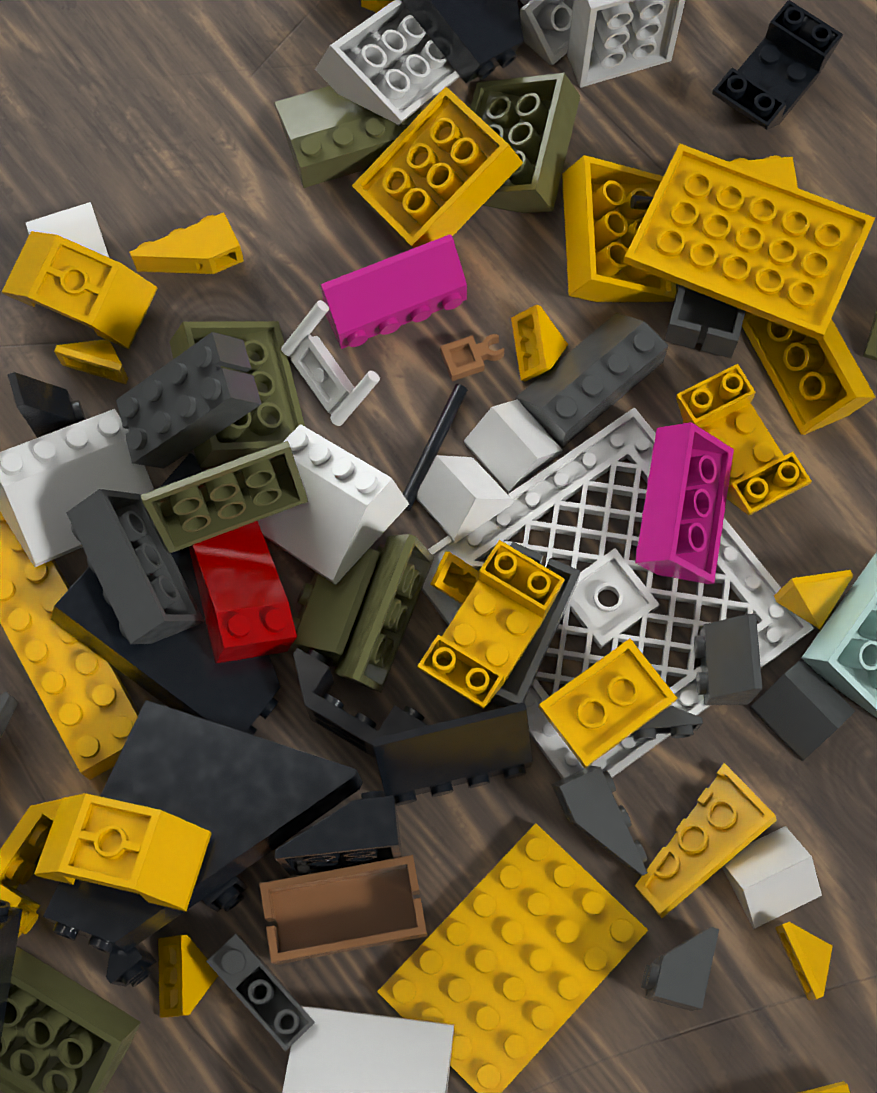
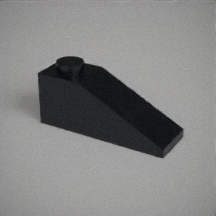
(44, 404)

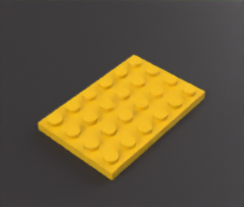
(749, 241)
(515, 960)

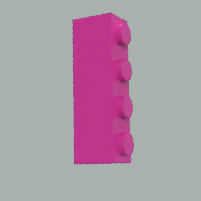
(395, 292)
(684, 504)

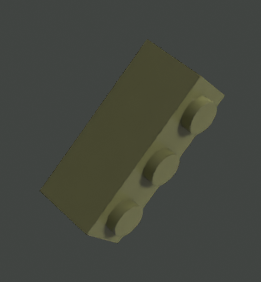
(331, 609)

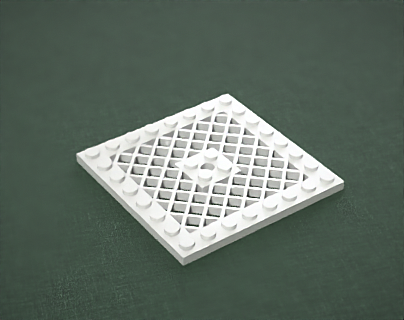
(548, 490)

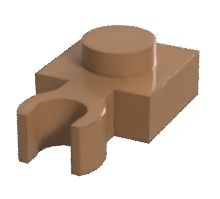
(467, 357)

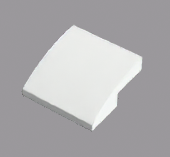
(74, 224)

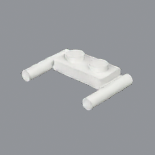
(322, 370)

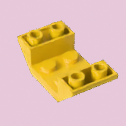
(81, 286)
(758, 467)
(492, 625)
(124, 849)
(19, 855)

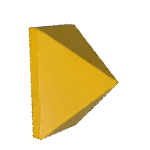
(536, 342)
(94, 358)
(455, 577)
(814, 595)
(808, 956)
(182, 976)

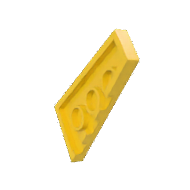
(711, 835)

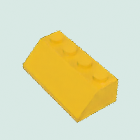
(812, 376)

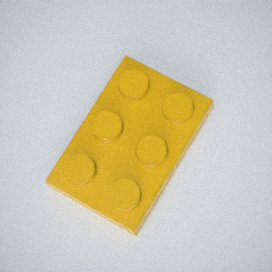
(607, 703)

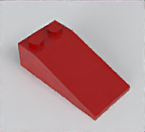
(242, 595)

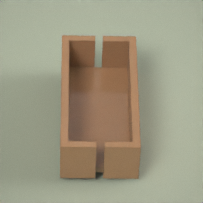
(342, 910)

